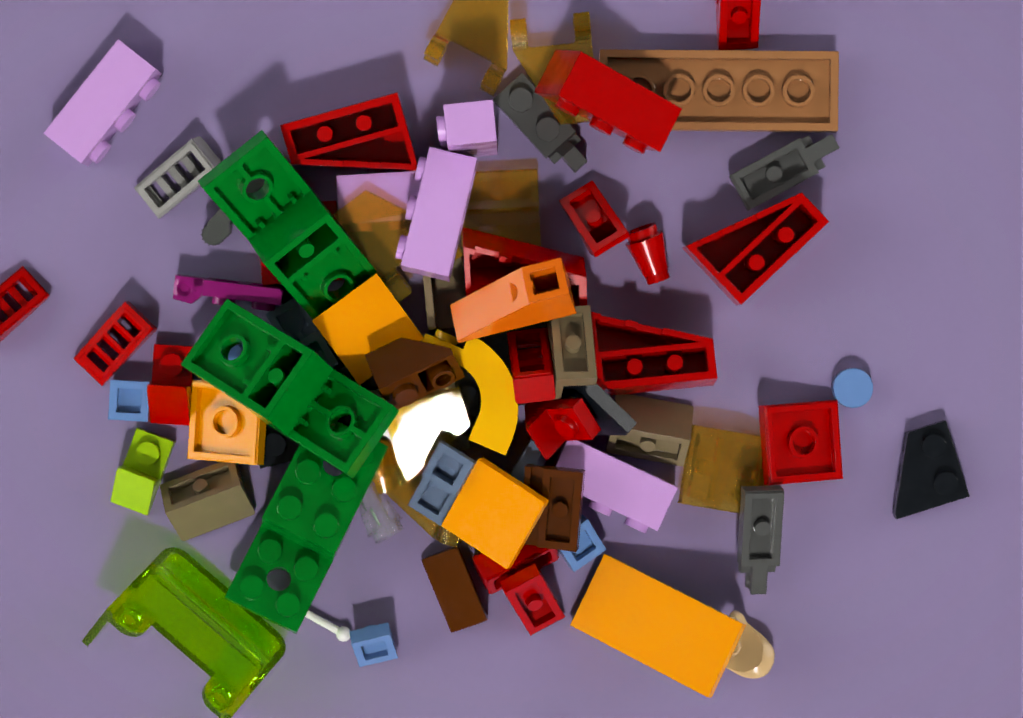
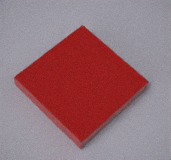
(800, 442)

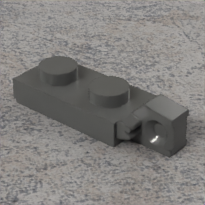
(538, 123)
(781, 170)
(759, 534)

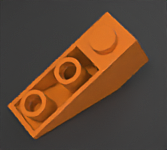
(515, 301)

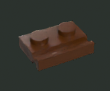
(561, 518)

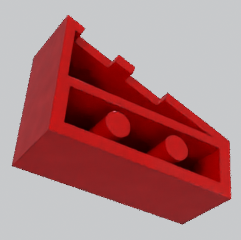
(608, 100)
(353, 136)
(755, 248)
(493, 257)
(649, 358)

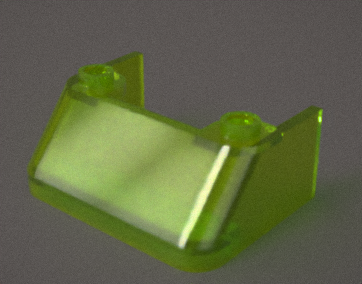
(191, 612)

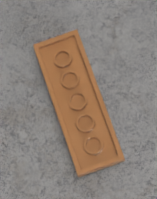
(738, 87)

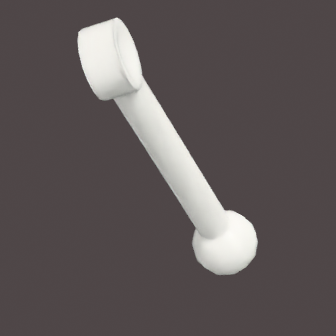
(342, 633)

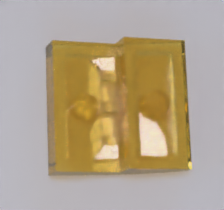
(505, 205)
(718, 467)

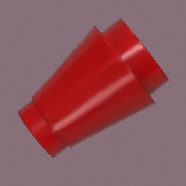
(649, 252)

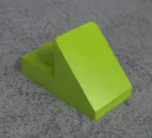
(142, 471)

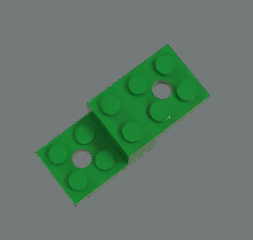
(287, 225)
(290, 388)
(300, 536)

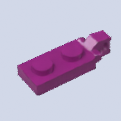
(263, 297)

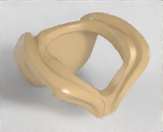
(753, 653)

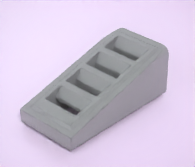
(204, 155)

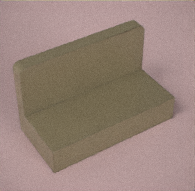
(441, 294)
(572, 350)
(660, 431)
(206, 500)

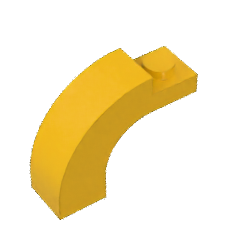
(498, 405)

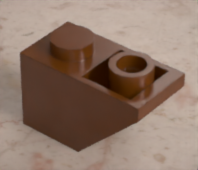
(412, 370)

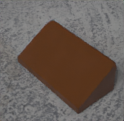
(454, 589)

